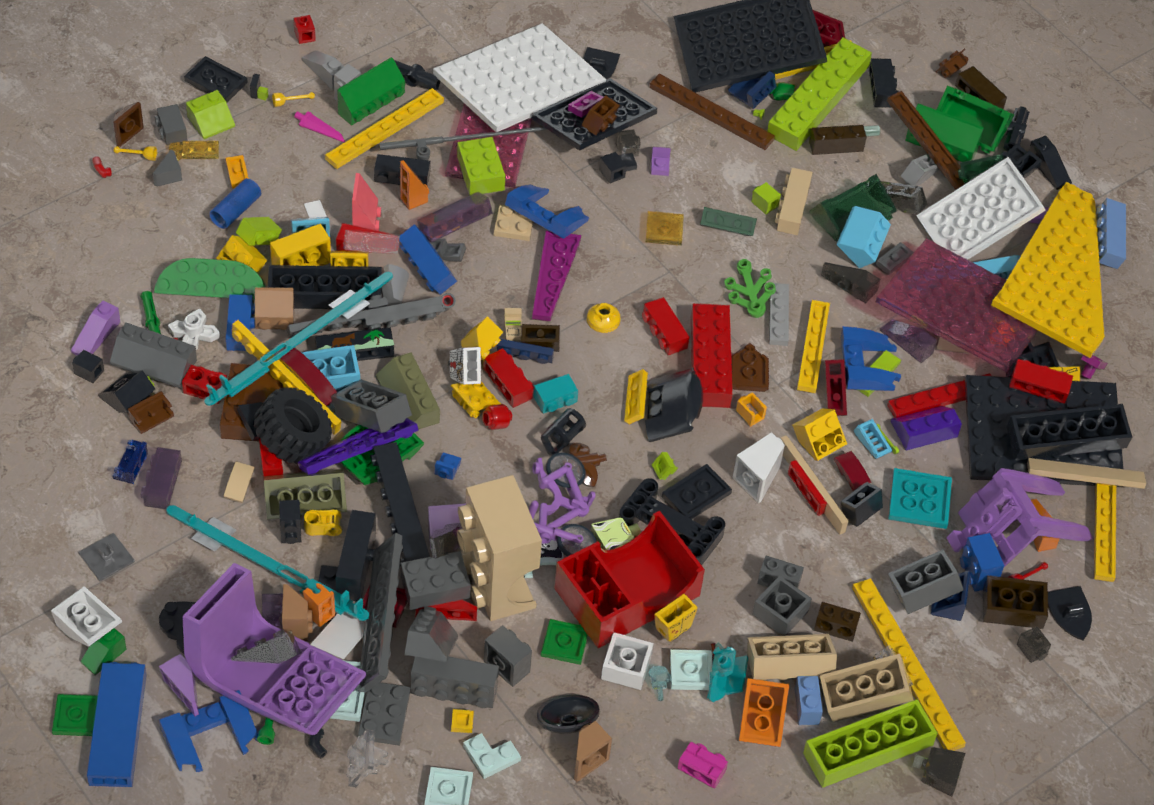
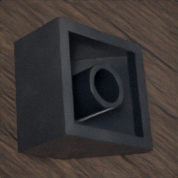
(127, 391)

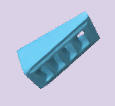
(876, 433)

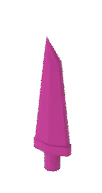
(315, 124)

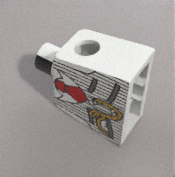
(465, 365)

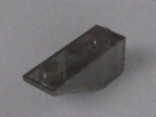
(855, 281)
(275, 651)

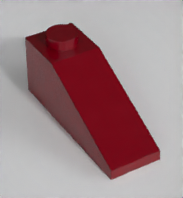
(836, 386)

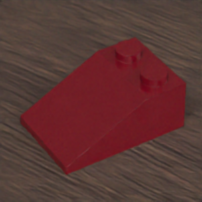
(830, 29)

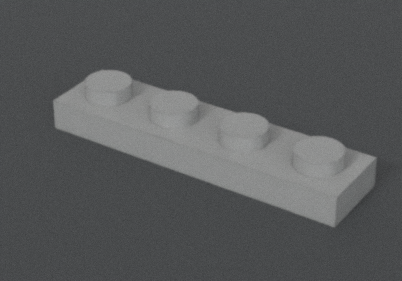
(779, 315)

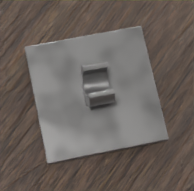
(106, 557)

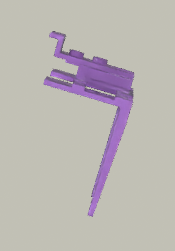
(1008, 486)

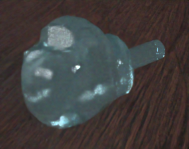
(659, 679)

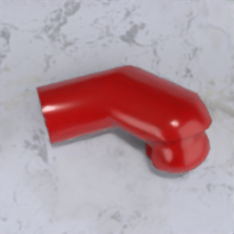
(103, 172)

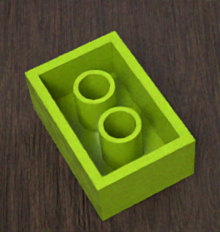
(481, 166)

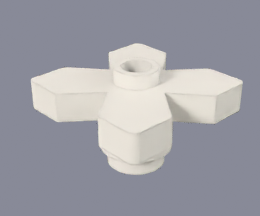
(194, 329)

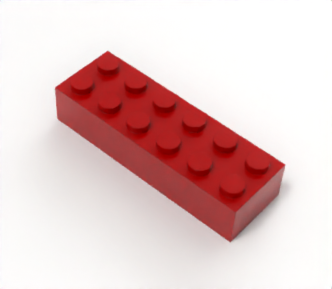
(712, 352)

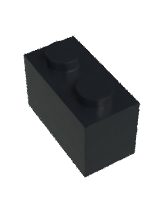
(862, 503)
(290, 521)

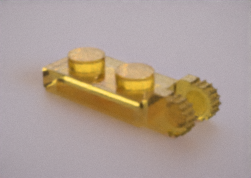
(195, 149)

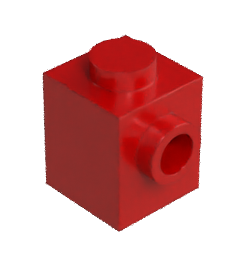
(304, 29)

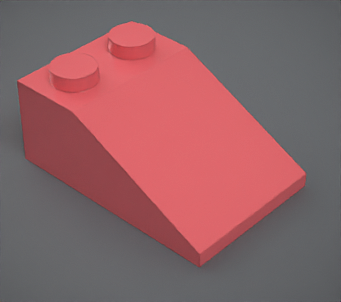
(365, 205)

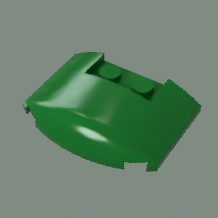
(361, 464)

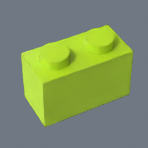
(258, 230)

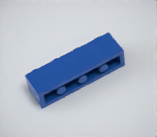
(427, 259)

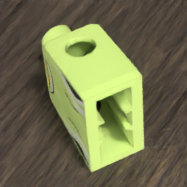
(614, 533)

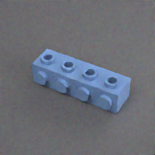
(1111, 233)

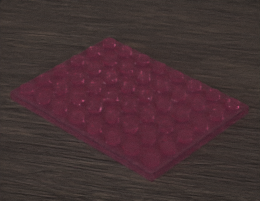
(955, 303)

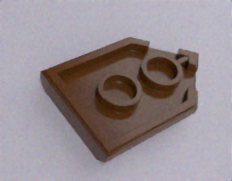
(750, 370)

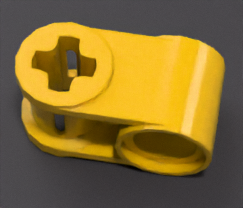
(322, 522)

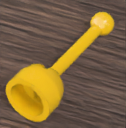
(279, 99)
(149, 152)

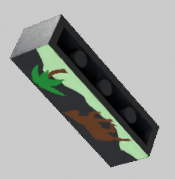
(367, 343)

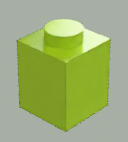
(766, 198)

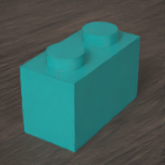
(555, 393)

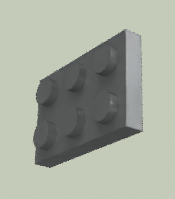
(385, 712)

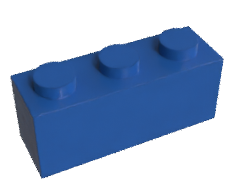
(242, 309)

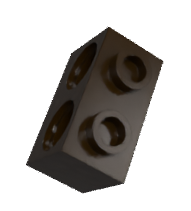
(837, 621)

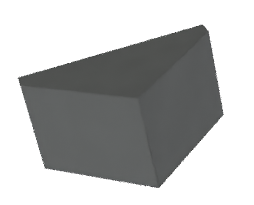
(168, 170)

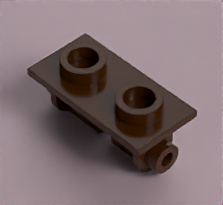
(947, 66)

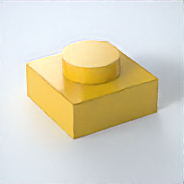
(462, 721)

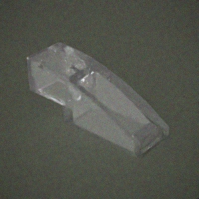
(371, 242)

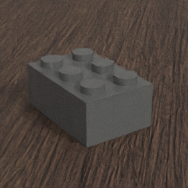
(435, 580)
(925, 581)

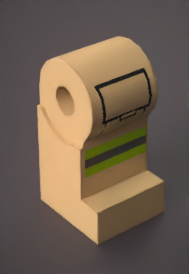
(513, 324)

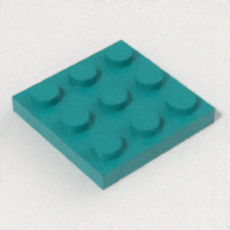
(920, 498)

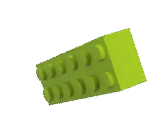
(869, 743)

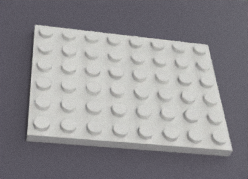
(517, 76)

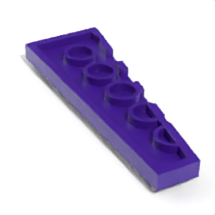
(356, 445)

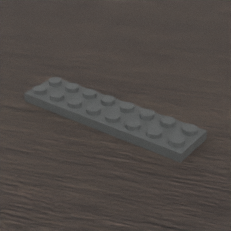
(381, 612)

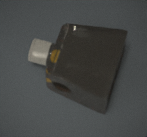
(941, 769)

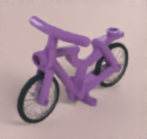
(569, 473)

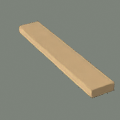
(1086, 473)
(832, 511)

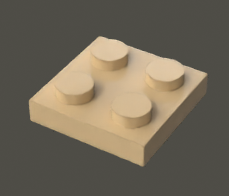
(512, 224)

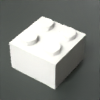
(627, 661)

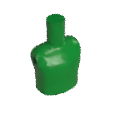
(783, 91)

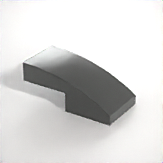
(449, 251)

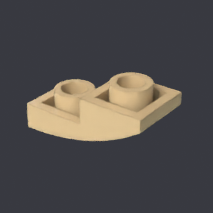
(239, 482)

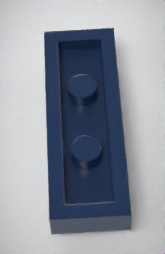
(527, 351)

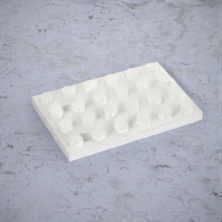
(982, 211)

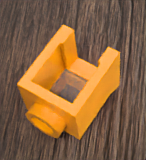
(751, 409)

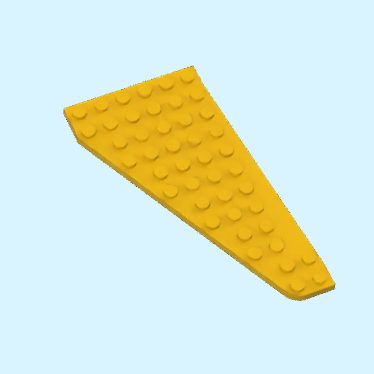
(1059, 275)

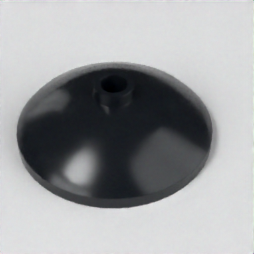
(567, 713)

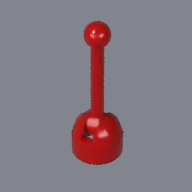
(1044, 566)

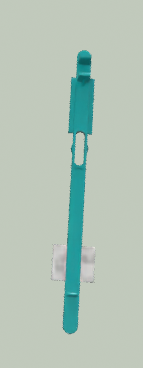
(346, 305)
(217, 533)

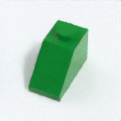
(104, 651)

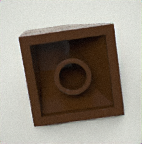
(127, 123)

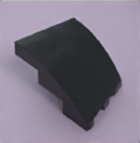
(1040, 355)

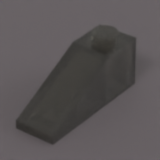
(906, 197)

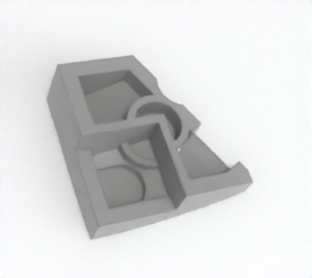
(395, 288)

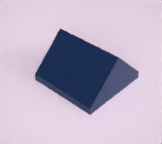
(954, 605)

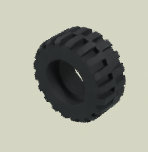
(276, 421)

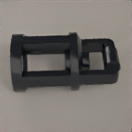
(559, 435)

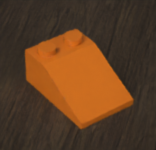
(764, 712)

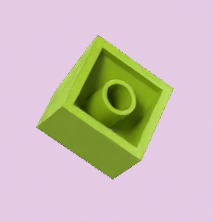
(209, 114)

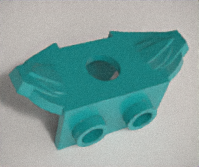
(727, 673)

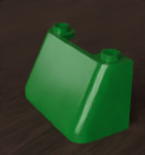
(979, 112)

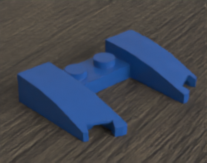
(523, 201)
(859, 377)
(179, 729)

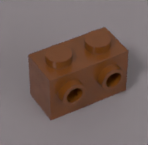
(601, 115)

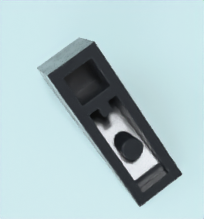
(1052, 165)

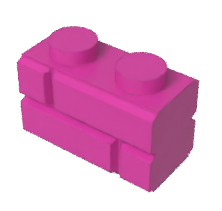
(703, 764)

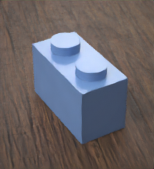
(808, 700)

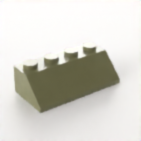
(406, 377)
(315, 491)

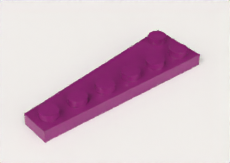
(554, 269)

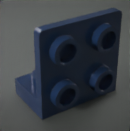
(754, 90)

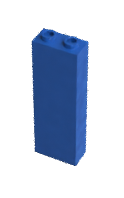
(117, 725)

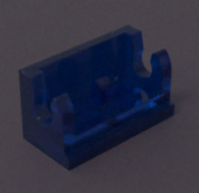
(131, 462)

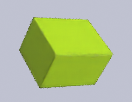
(262, 93)

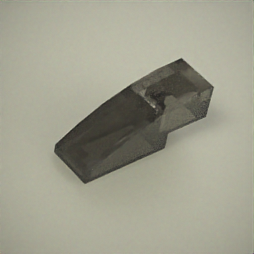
(445, 540)

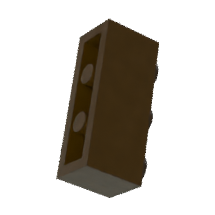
(977, 85)
(837, 139)

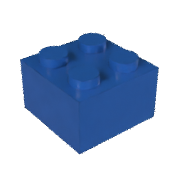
(981, 559)

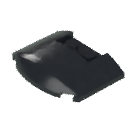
(673, 404)

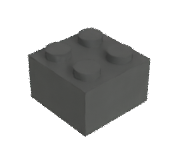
(781, 606)
(509, 654)

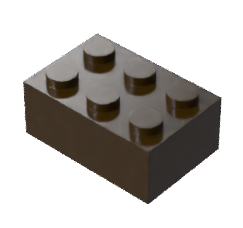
(1015, 602)

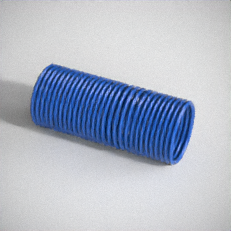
(235, 203)

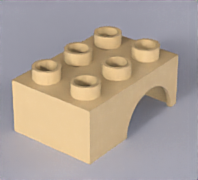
(499, 547)

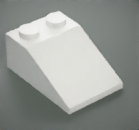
(84, 617)

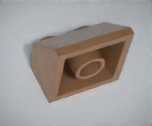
(274, 308)
(296, 614)
(592, 749)

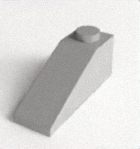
(323, 66)
(919, 170)

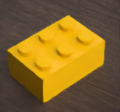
(302, 248)

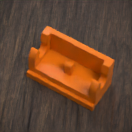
(321, 604)

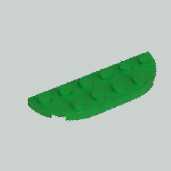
(208, 278)

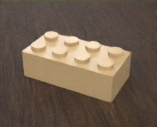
(790, 656)
(866, 687)

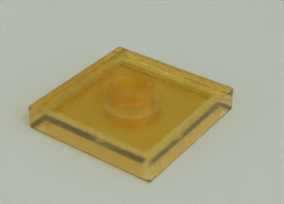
(664, 228)

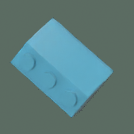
(863, 235)

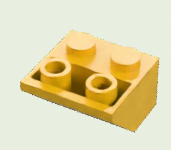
(239, 250)
(349, 258)
(483, 335)
(820, 433)

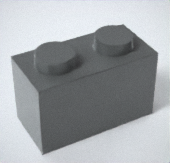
(171, 124)

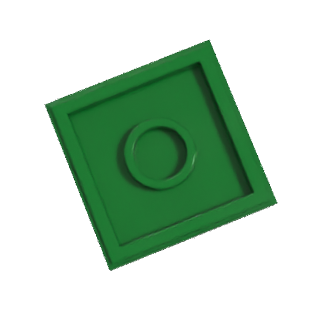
(564, 642)
(74, 715)

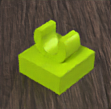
(664, 466)

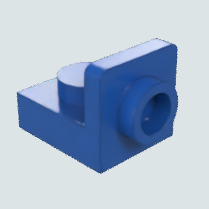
(447, 466)

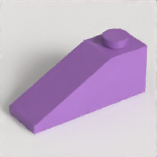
(97, 328)
(181, 680)

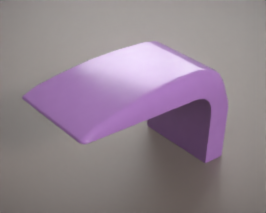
(294, 692)

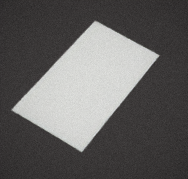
(340, 635)

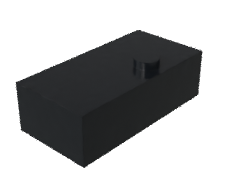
(356, 554)

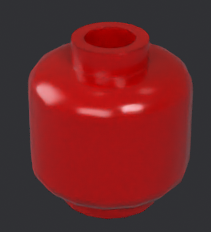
(497, 417)

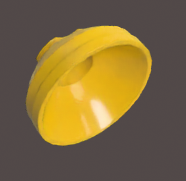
(603, 323)

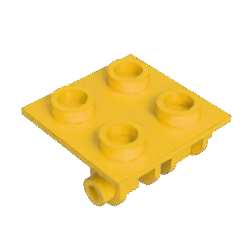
(473, 397)

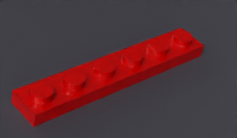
(928, 399)

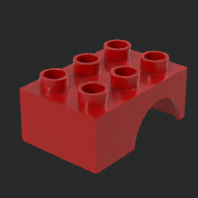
(630, 583)

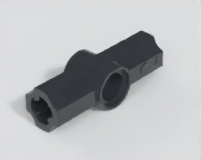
(416, 75)
(1016, 128)

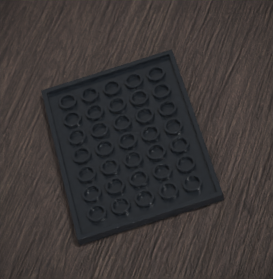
(748, 41)
(993, 402)

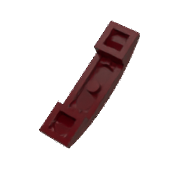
(308, 374)

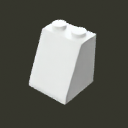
(758, 466)

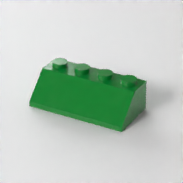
(370, 91)
(957, 135)

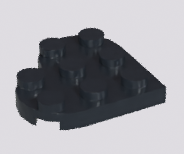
(172, 621)

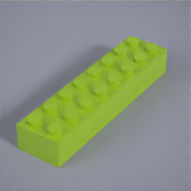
(819, 94)

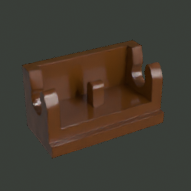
(150, 412)

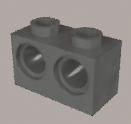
(774, 567)

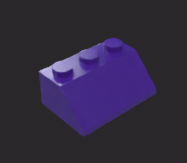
(927, 427)

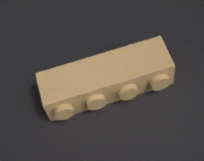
(794, 201)

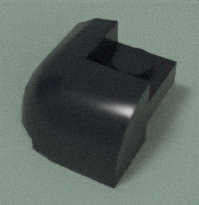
(1024, 161)

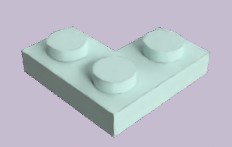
(490, 760)

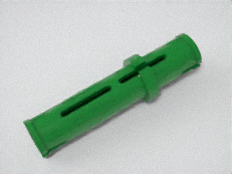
(152, 321)

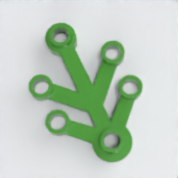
(745, 268)

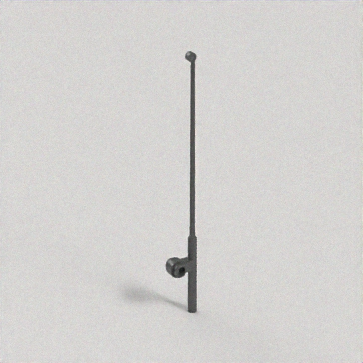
(423, 151)

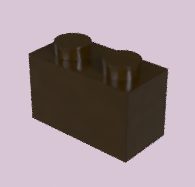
(541, 335)

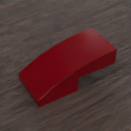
(853, 470)

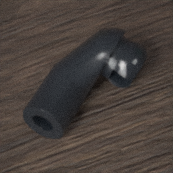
(314, 744)

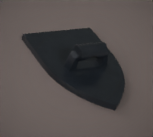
(602, 61)
(1071, 611)

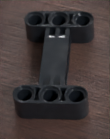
(689, 531)

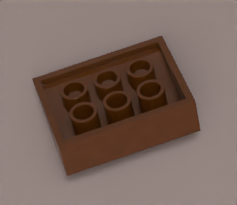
(231, 423)

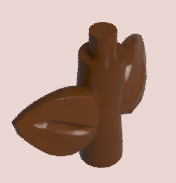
(589, 461)

